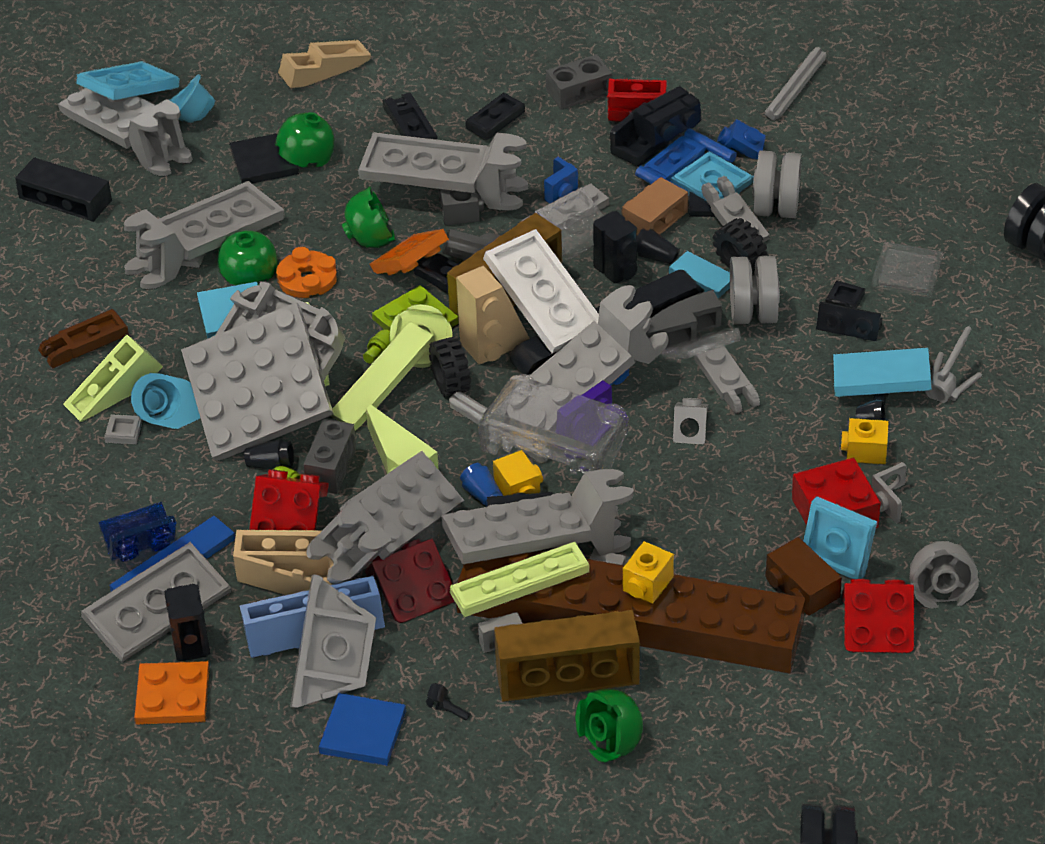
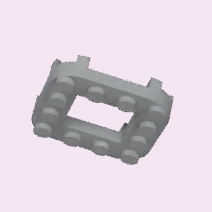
(264, 298)

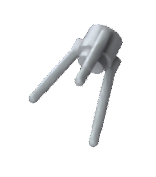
(944, 382)

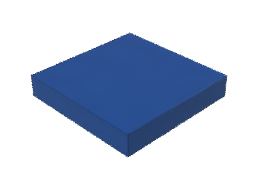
(362, 729)

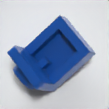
(742, 138)
(562, 181)

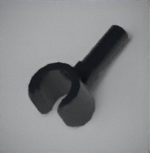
(439, 694)

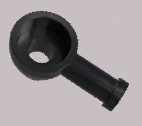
(873, 409)

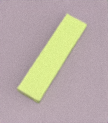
(383, 375)
(519, 579)

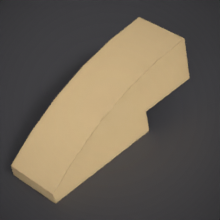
(322, 62)

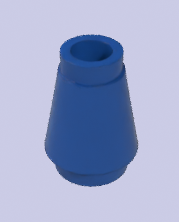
(479, 482)

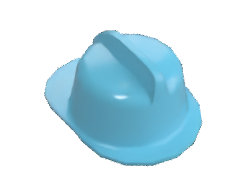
(193, 101)
(166, 394)

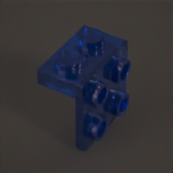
(138, 531)

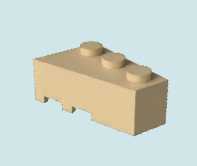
(486, 317)
(277, 560)

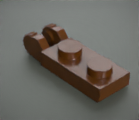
(83, 338)

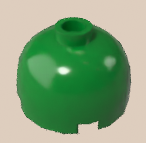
(306, 140)
(367, 220)
(247, 258)
(609, 717)

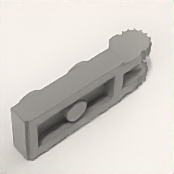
(730, 206)
(727, 378)

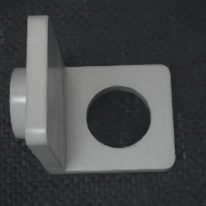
(692, 409)
(889, 501)

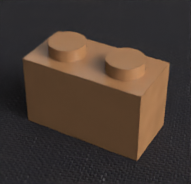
(657, 206)

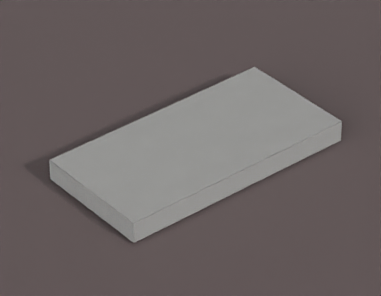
(137, 610)

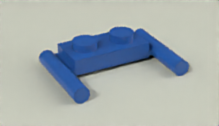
(680, 155)

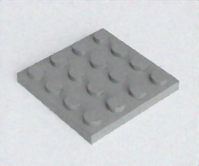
(256, 382)

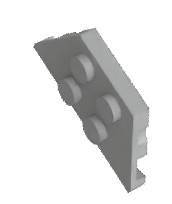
(332, 645)

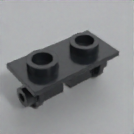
(849, 321)

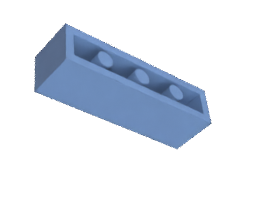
(279, 621)

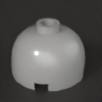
(946, 569)

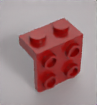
(286, 501)
(878, 616)

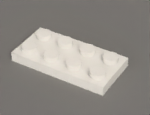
(541, 289)

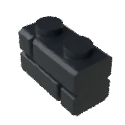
(667, 116)
(615, 247)
(187, 622)

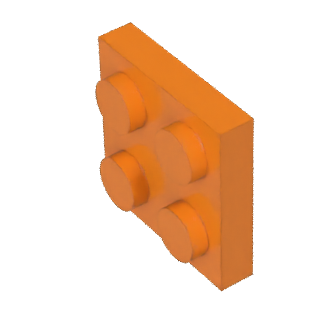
(407, 253)
(172, 692)

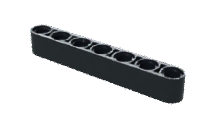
(661, 293)

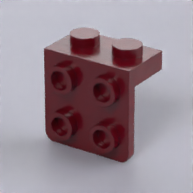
(412, 580)

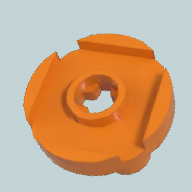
(302, 260)

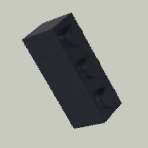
(63, 189)

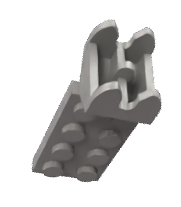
(133, 122)
(448, 166)
(195, 231)
(605, 348)
(384, 517)
(543, 521)

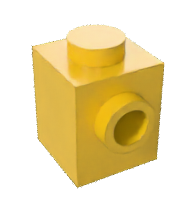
(866, 440)
(517, 474)
(648, 572)

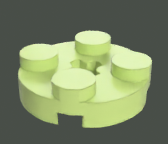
(426, 318)

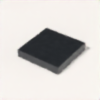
(260, 160)

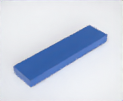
(206, 538)

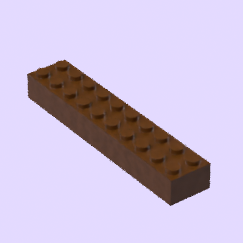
(686, 618)

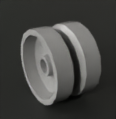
(775, 184)
(756, 290)

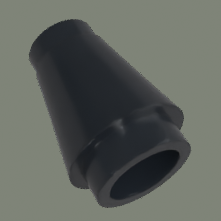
(656, 247)
(270, 455)

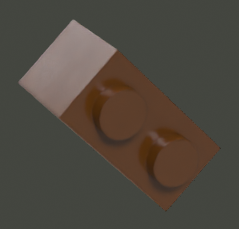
(803, 574)

